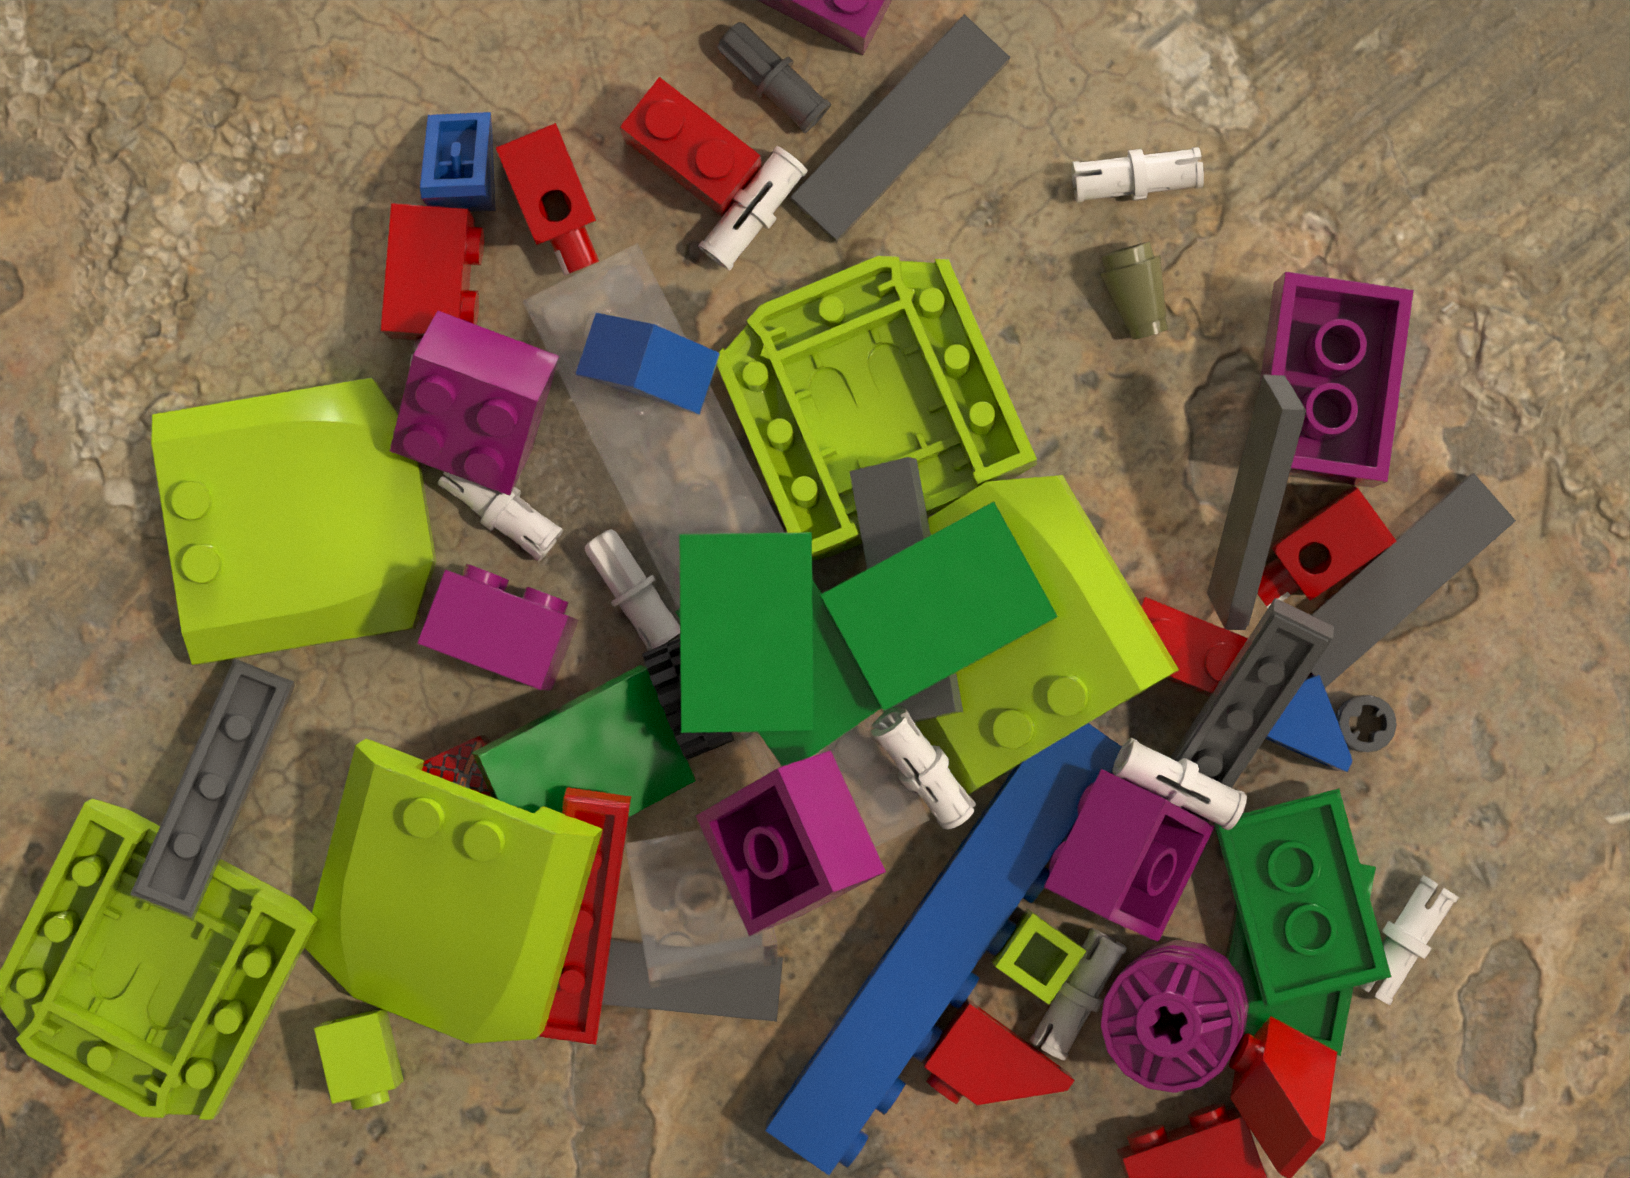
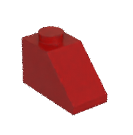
(989, 1062)
(1283, 1092)

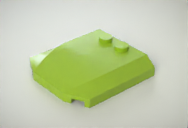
(867, 375)
(291, 521)
(1065, 671)
(448, 900)
(139, 996)

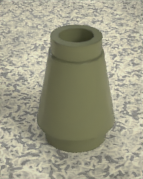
(1137, 288)

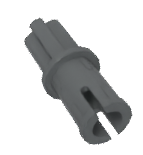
(773, 76)

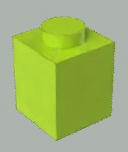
(1038, 956)
(359, 1058)

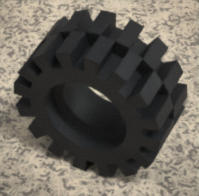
(665, 673)

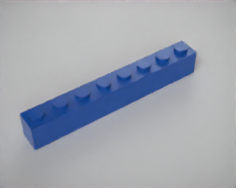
(936, 952)

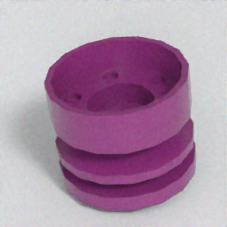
(1186, 980)

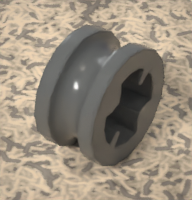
(1376, 739)

